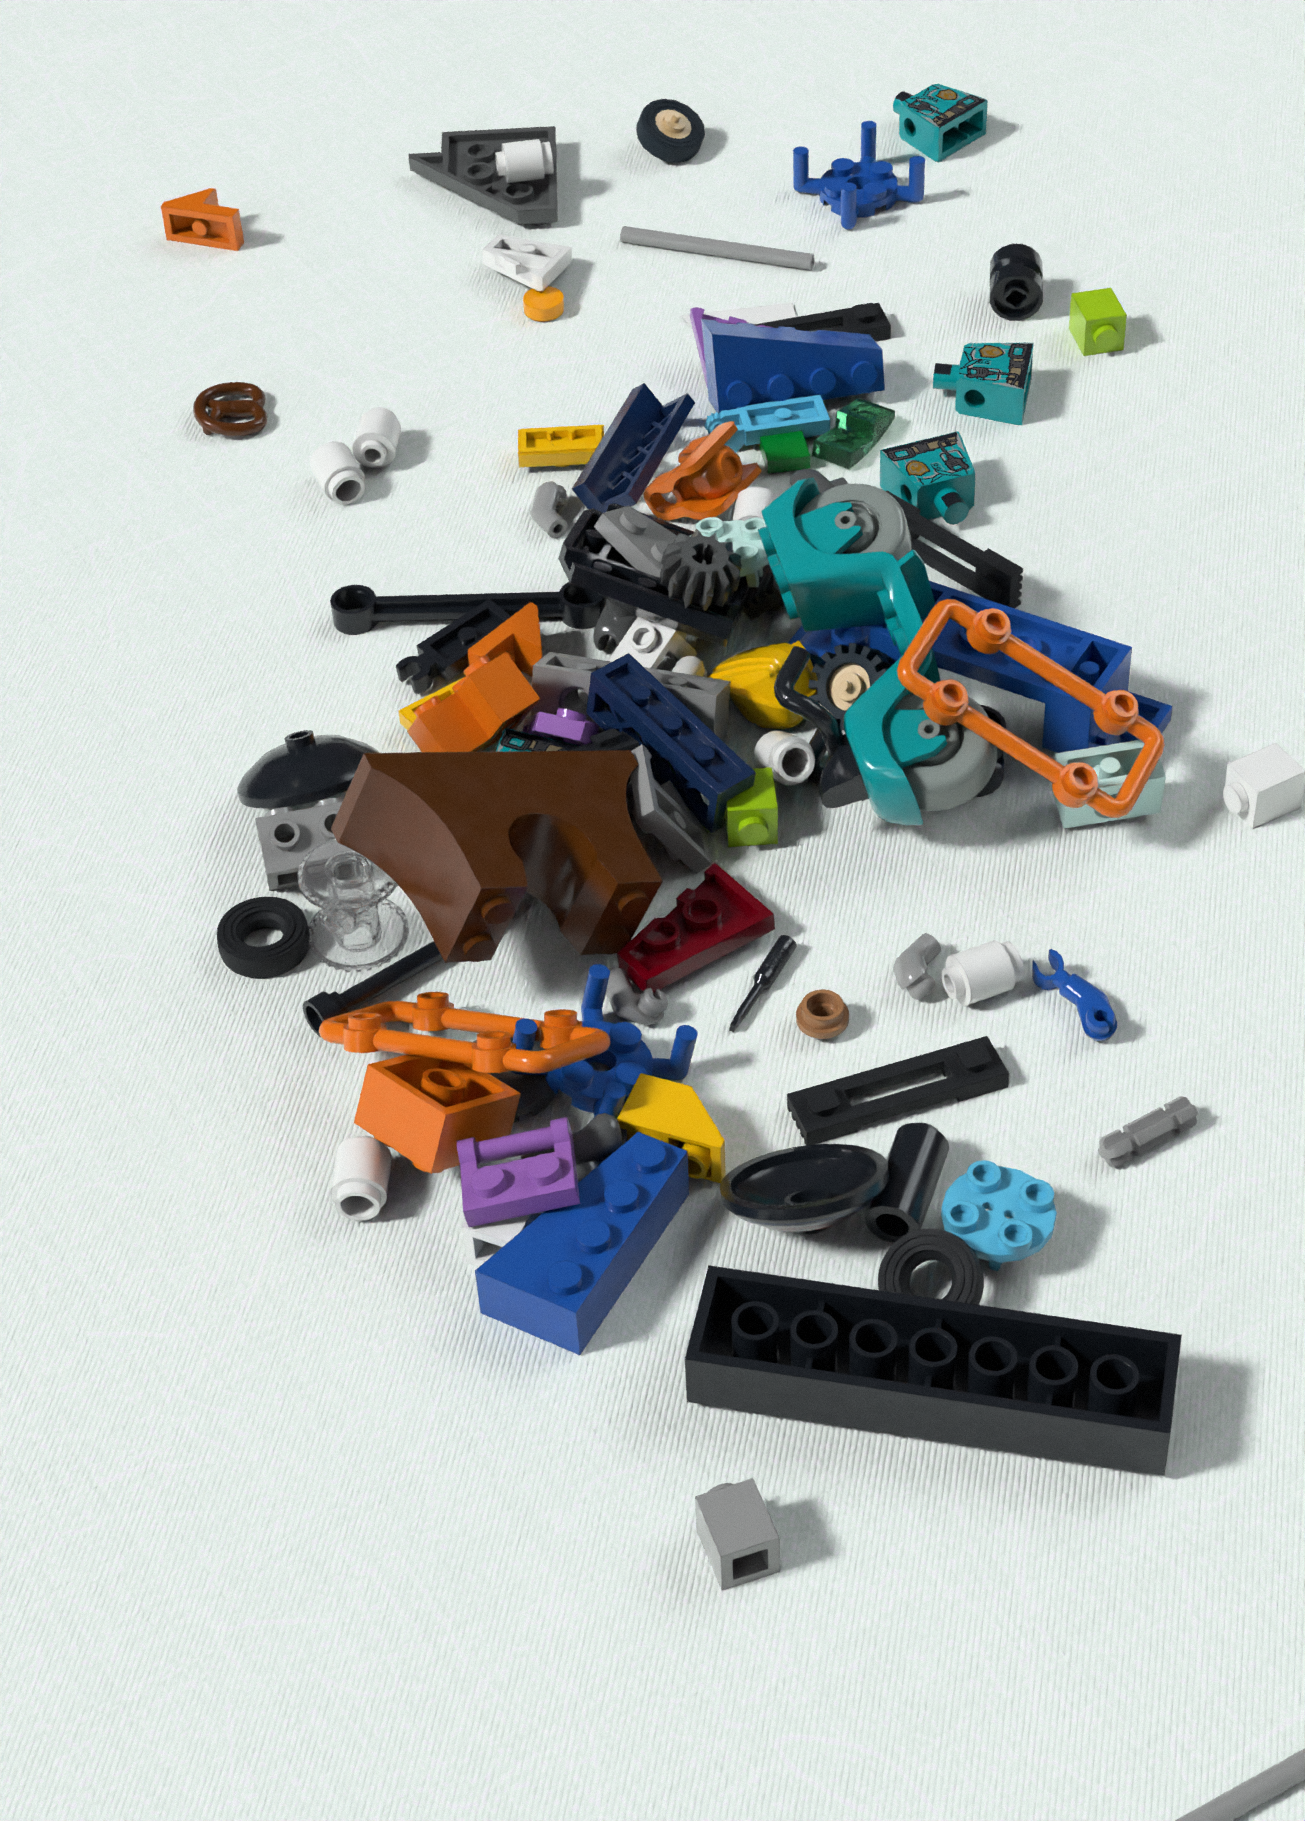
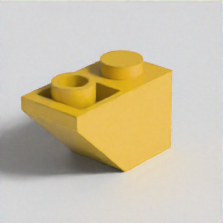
(676, 1117)

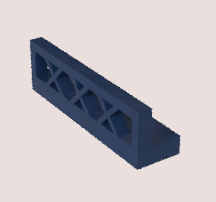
(631, 449)
(670, 735)

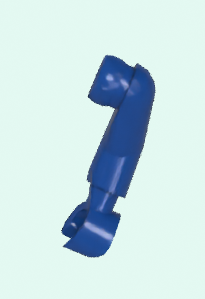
(1091, 1003)

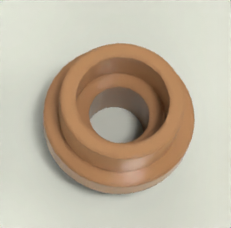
(822, 1014)

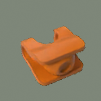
(704, 481)

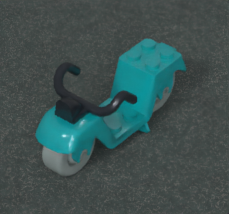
(851, 564)

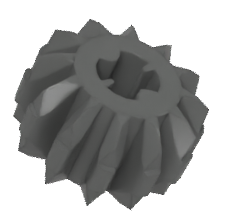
(700, 570)

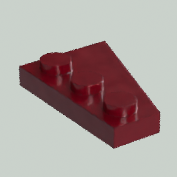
(696, 932)

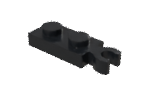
(447, 649)

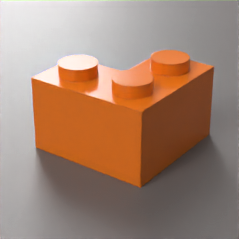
(474, 717)

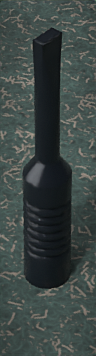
(766, 975)

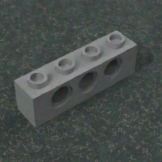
(560, 676)

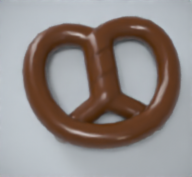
(233, 408)

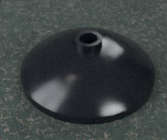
(302, 770)

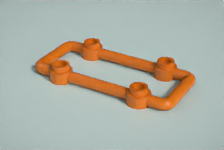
(1113, 712)
(558, 1034)

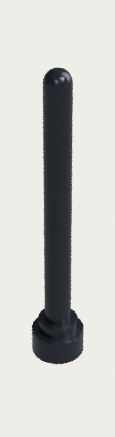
(330, 1005)

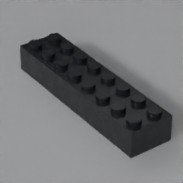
(934, 1369)

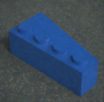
(784, 363)
(579, 1258)

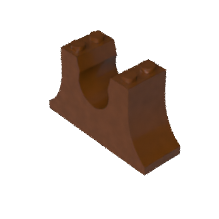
(488, 826)

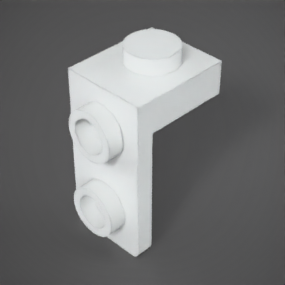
(651, 642)

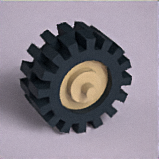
(847, 676)

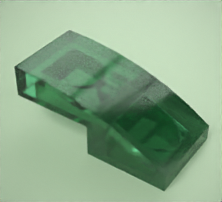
(855, 433)

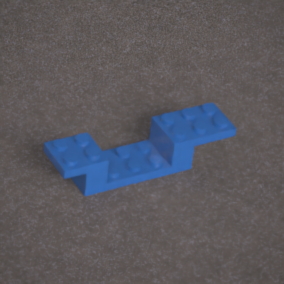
(1067, 721)

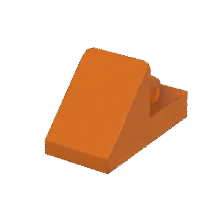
(202, 221)
(517, 637)

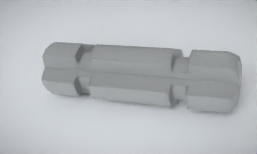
(1148, 1131)

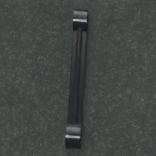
(453, 606)

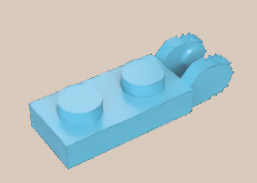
(773, 418)

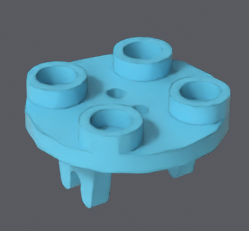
(1004, 1194)

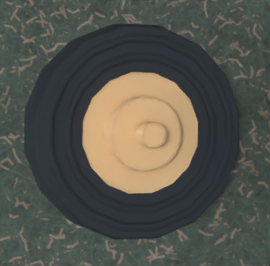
(670, 130)

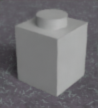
(737, 1533)

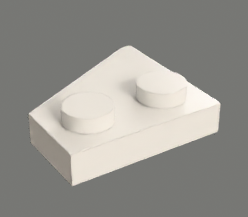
(526, 260)

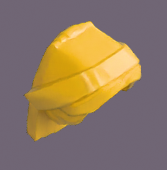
(753, 681)

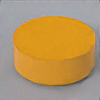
(543, 305)

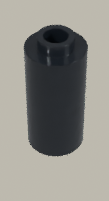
(914, 1171)

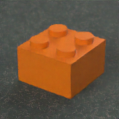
(431, 1103)

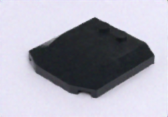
(599, 567)

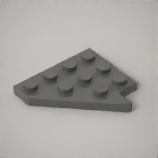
(470, 170)

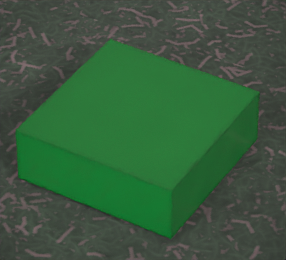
(785, 452)

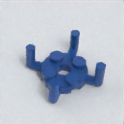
(860, 186)
(626, 1056)

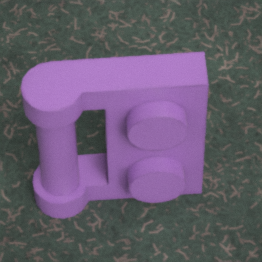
(518, 1185)

